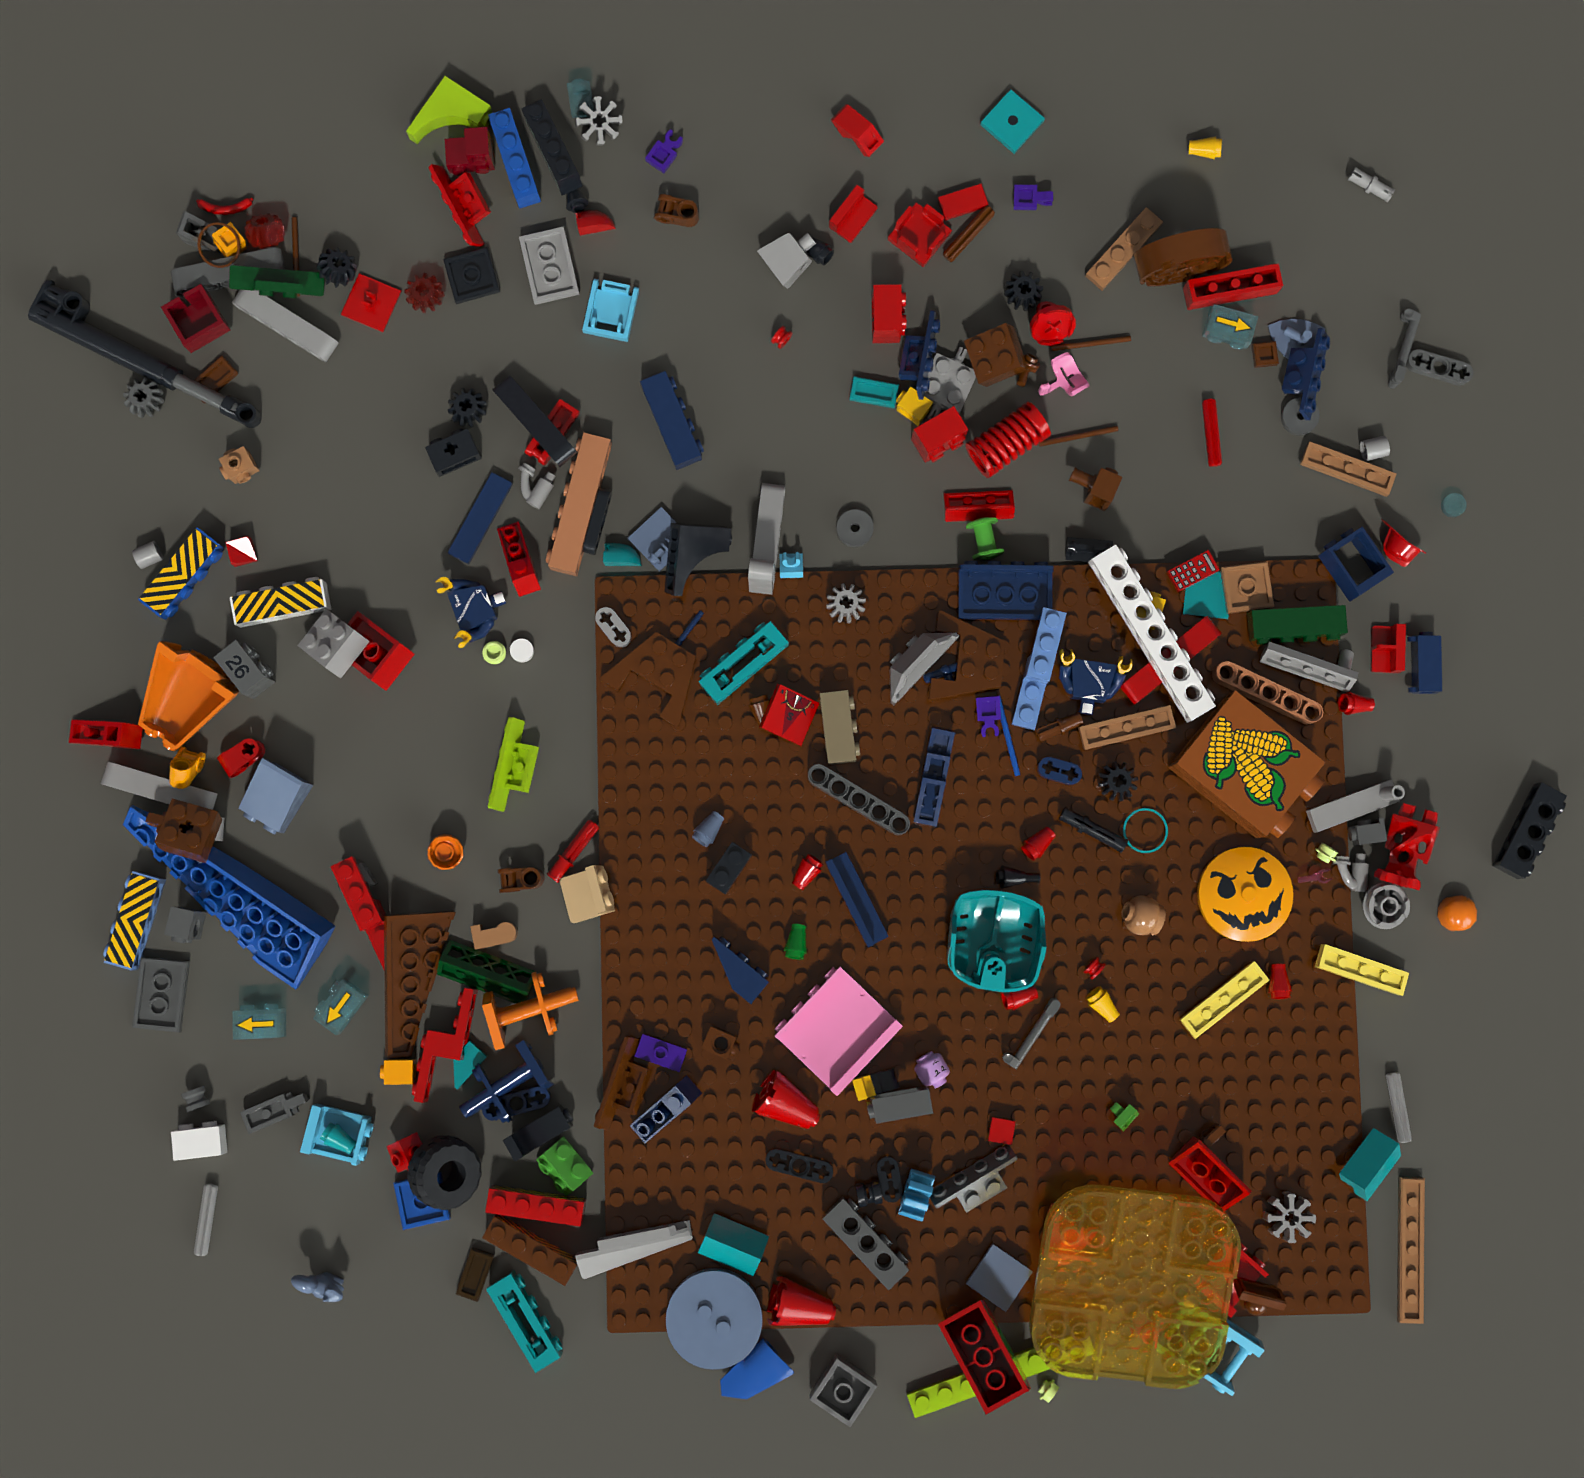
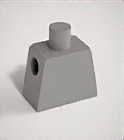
(788, 257)

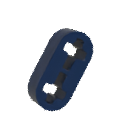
(1058, 776)

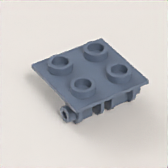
(653, 538)

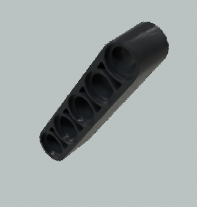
(534, 420)

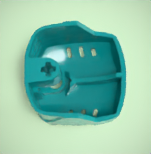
(996, 929)

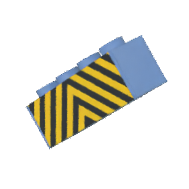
(134, 920)

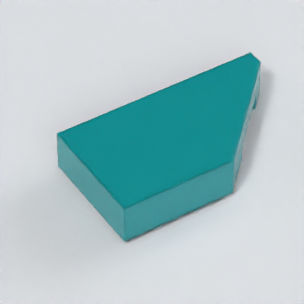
(464, 1068)

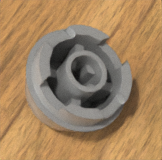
(1386, 905)

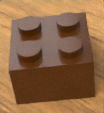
(996, 355)

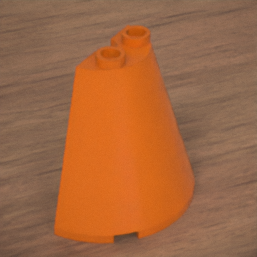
(182, 694)

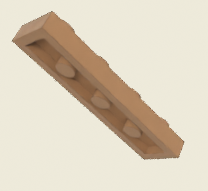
(1124, 249)
(1348, 469)
(1127, 727)

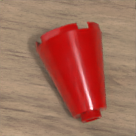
(785, 1102)
(798, 1305)

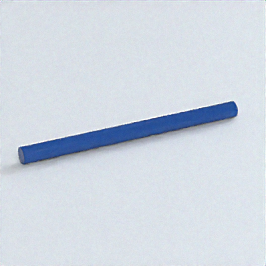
(1009, 741)

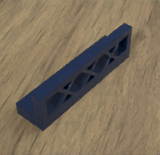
(856, 899)

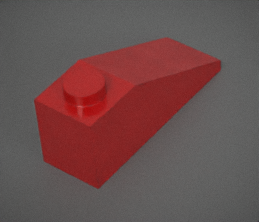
(106, 734)

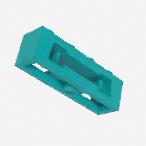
(744, 647)
(539, 1323)

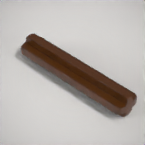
(969, 233)

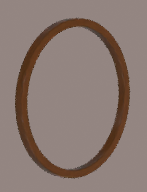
(199, 246)

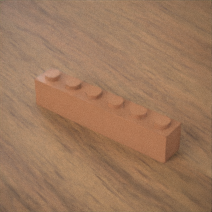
(579, 503)

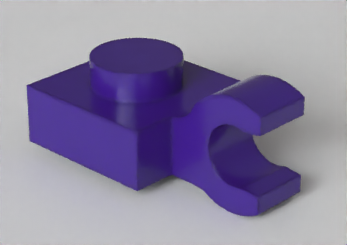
(1027, 197)

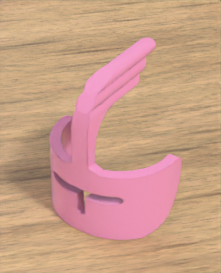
(1069, 367)

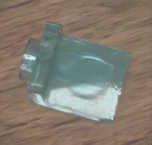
(579, 92)

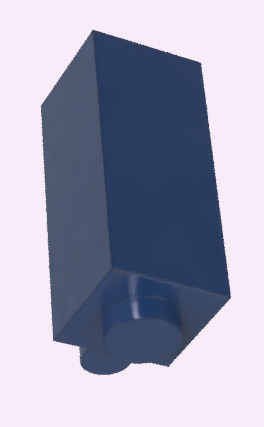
(1426, 663)

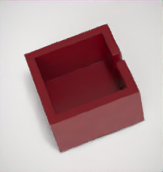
(195, 323)

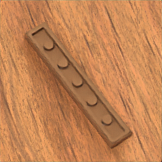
(1411, 1250)

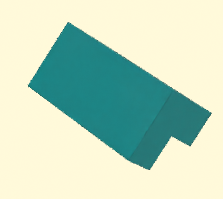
(1370, 1163)
(733, 1244)

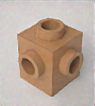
(238, 465)

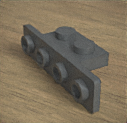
(976, 1182)

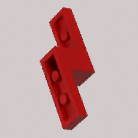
(365, 910)
(444, 1045)

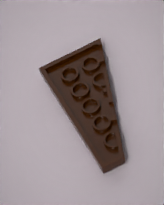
(410, 967)

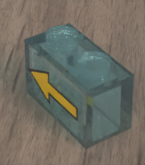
(1230, 327)
(340, 1006)
(259, 1023)

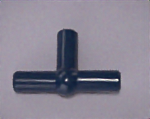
(944, 671)

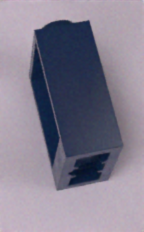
(1369, 553)

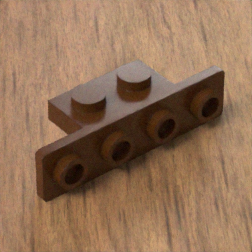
(625, 1085)

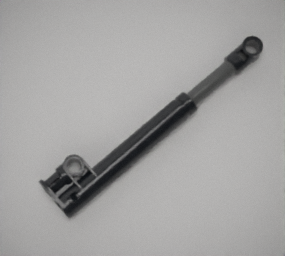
(57, 315)

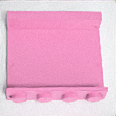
(837, 1030)

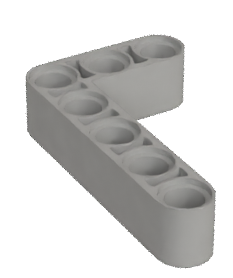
(764, 560)

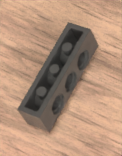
(887, 1274)

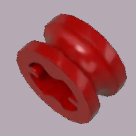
(781, 337)
(1094, 967)

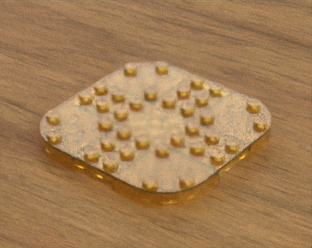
(1134, 1286)

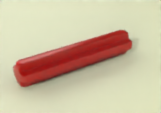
(1212, 432)

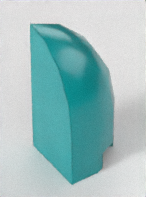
(620, 555)

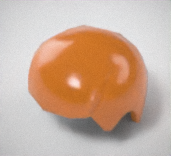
(445, 852)
(1457, 913)

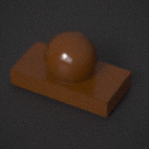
(1259, 1296)

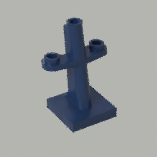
(530, 1068)

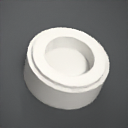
(521, 650)

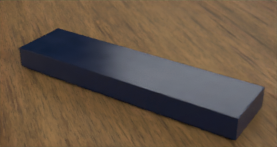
(480, 518)

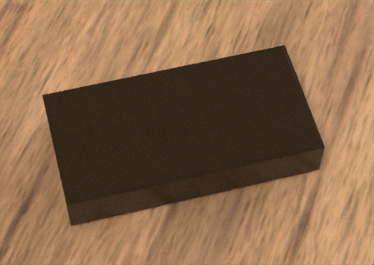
(475, 1274)

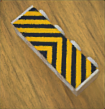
(280, 603)

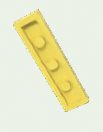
(1361, 969)
(1224, 999)

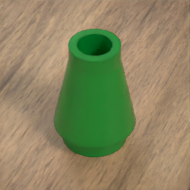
(796, 942)

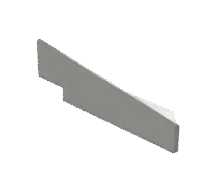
(631, 1246)

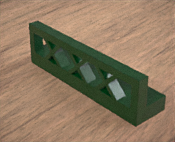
(484, 976)

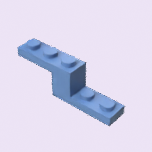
(1038, 668)

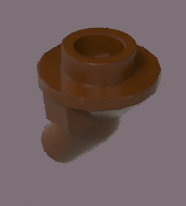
(1033, 366)

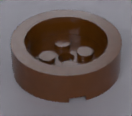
(1183, 257)

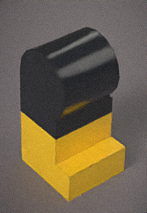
(875, 1083)

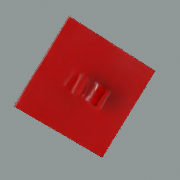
(371, 302)

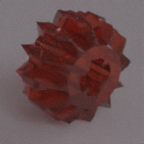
(264, 230)
(431, 298)

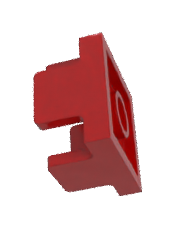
(920, 233)

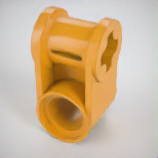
(185, 767)

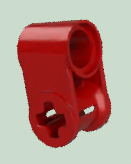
(238, 757)

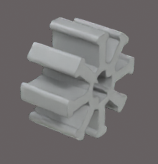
(592, 116)
(1284, 1225)

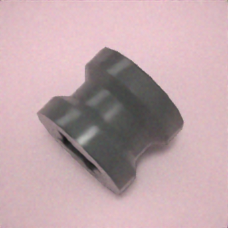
(195, 1098)

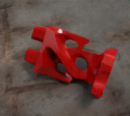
(1413, 833)

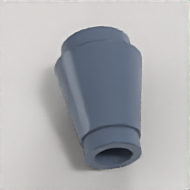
(708, 829)

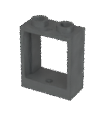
(900, 1104)

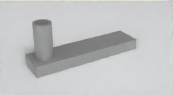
(1312, 668)
(1354, 805)

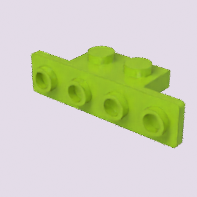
(514, 765)

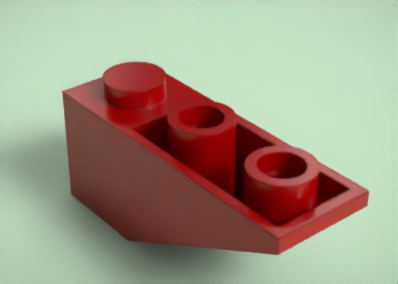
(518, 559)

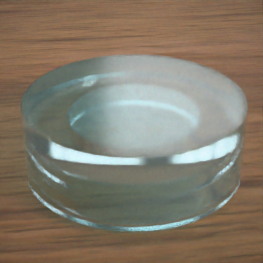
(1453, 505)

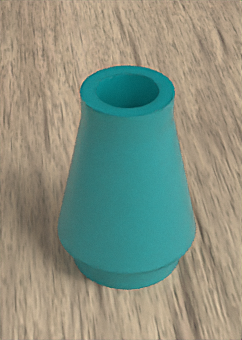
(337, 1138)

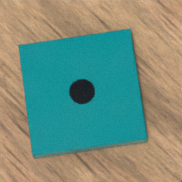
(1012, 121)

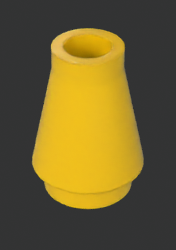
(1206, 147)
(1102, 1003)

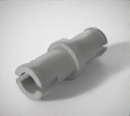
(1371, 184)

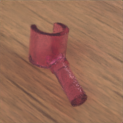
(1318, 876)

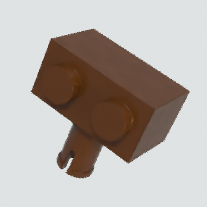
(1100, 487)

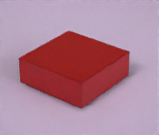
(1001, 1130)

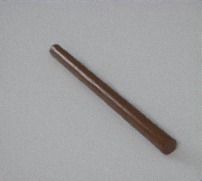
(295, 245)
(1090, 343)
(1078, 436)

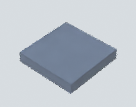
(999, 1277)

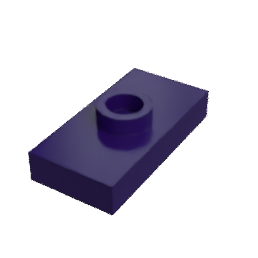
(661, 1052)

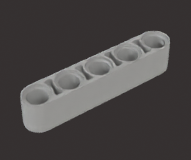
(286, 323)
(154, 786)

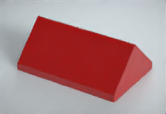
(1208, 1174)

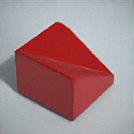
(241, 551)

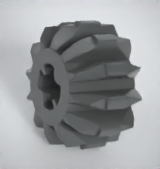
(147, 405)

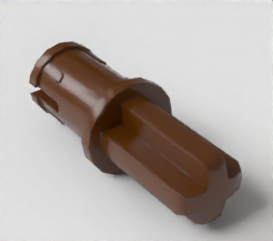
(1059, 726)

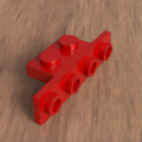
(463, 200)

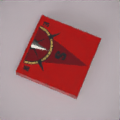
(789, 714)

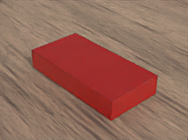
(962, 202)

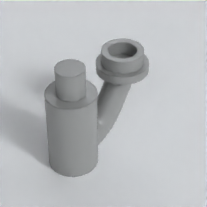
(541, 490)
(1359, 872)

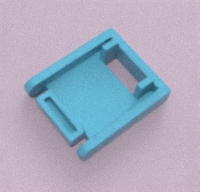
(610, 306)

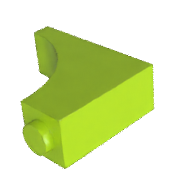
(449, 106)

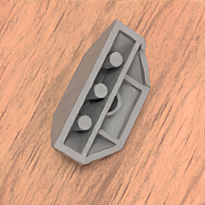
(916, 661)

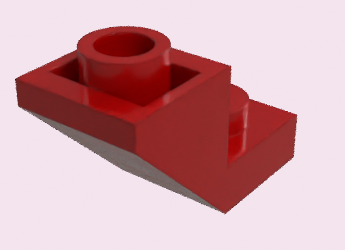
(856, 127)

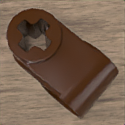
(672, 209)
(516, 879)

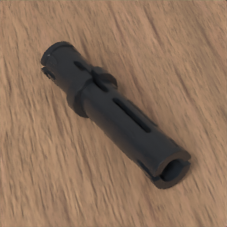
(1092, 829)

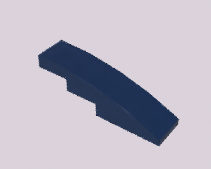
(934, 776)

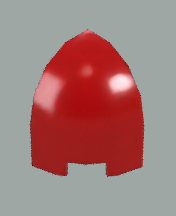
(593, 221)

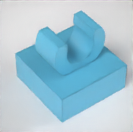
(791, 565)

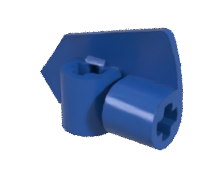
(755, 1372)

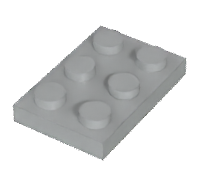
(549, 265)

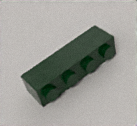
(1297, 623)

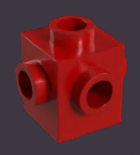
(403, 1150)

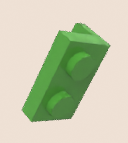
(564, 1166)

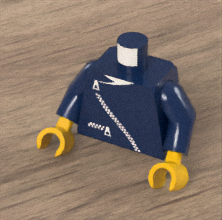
(471, 607)
(1091, 680)

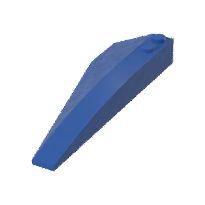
(265, 919)

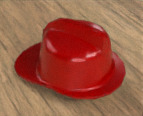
(1398, 548)

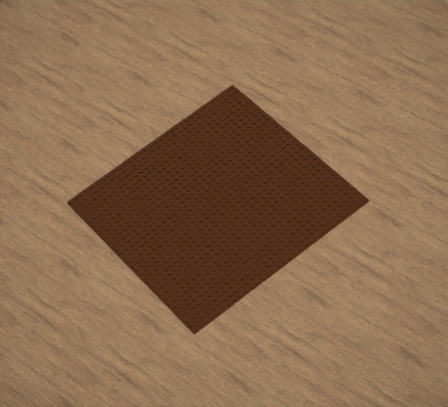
(1266, 1072)

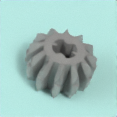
(851, 597)

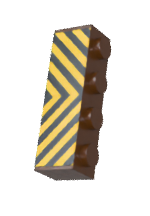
(530, 1249)

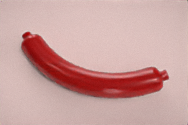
(224, 210)

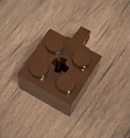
(179, 818)

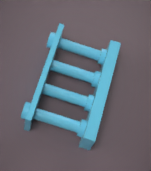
(1248, 1344)

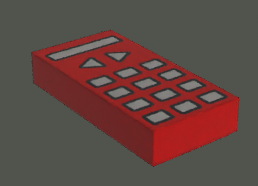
(1193, 571)

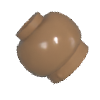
(1143, 915)

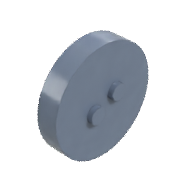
(714, 1318)

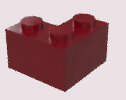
(471, 152)

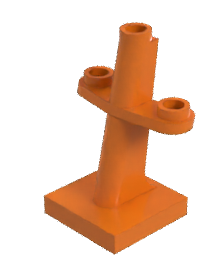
(501, 1016)

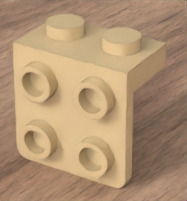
(587, 894)

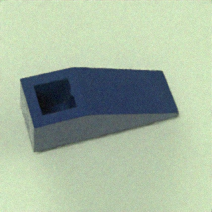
(742, 977)
(666, 1109)

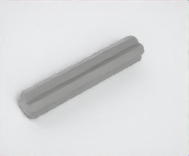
(1398, 1107)
(205, 1219)

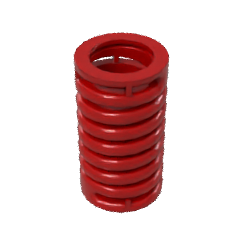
(1011, 442)

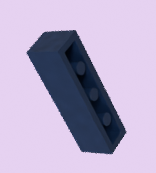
(671, 420)

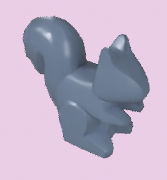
(321, 1286)

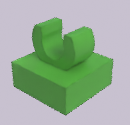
(1124, 1116)

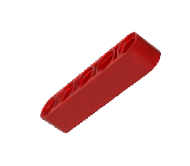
(1192, 641)

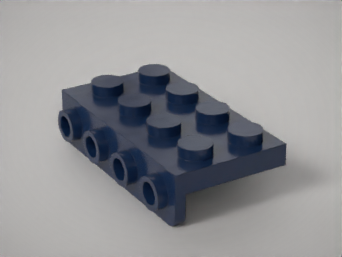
(1004, 590)

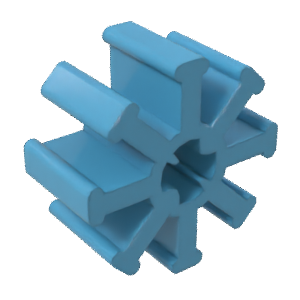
(916, 1195)

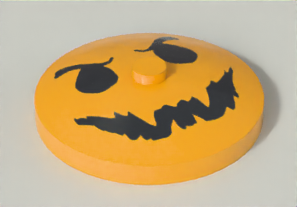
(1245, 894)

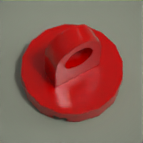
(1052, 323)

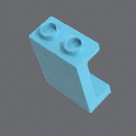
(354, 1124)

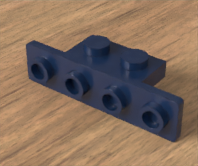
(917, 355)
(1304, 372)

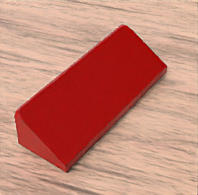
(977, 505)

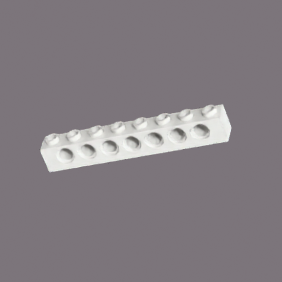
(1150, 646)

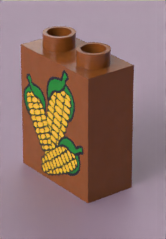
(1249, 767)

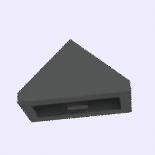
(189, 231)

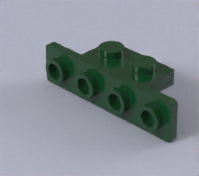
(276, 280)

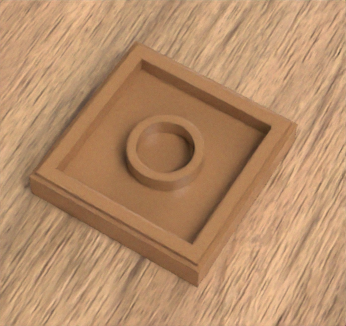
(1247, 587)

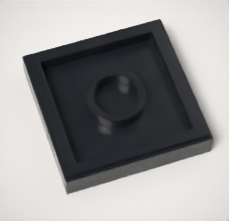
(471, 275)

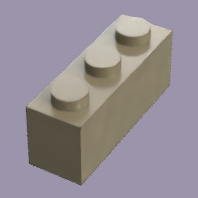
(839, 727)

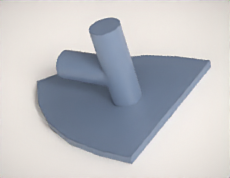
(1293, 334)

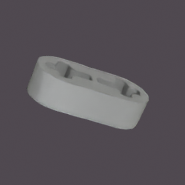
(609, 630)

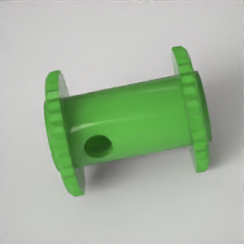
(985, 538)

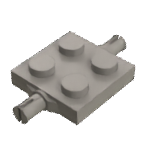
(949, 382)

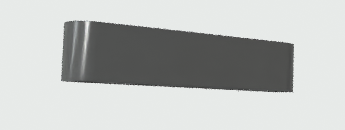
(218, 278)
(870, 800)

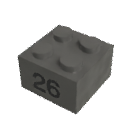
(244, 668)

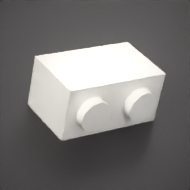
(199, 1141)

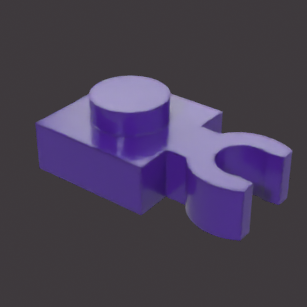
(663, 154)
(988, 710)

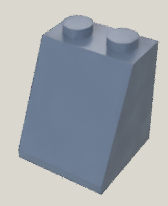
(274, 796)

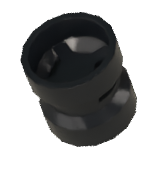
(874, 1193)

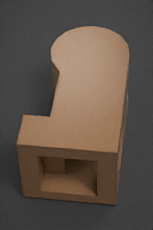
(503, 933)

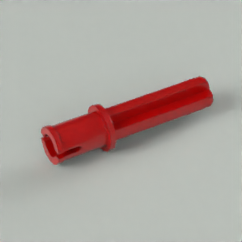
(573, 851)

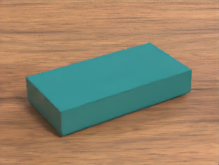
(874, 392)

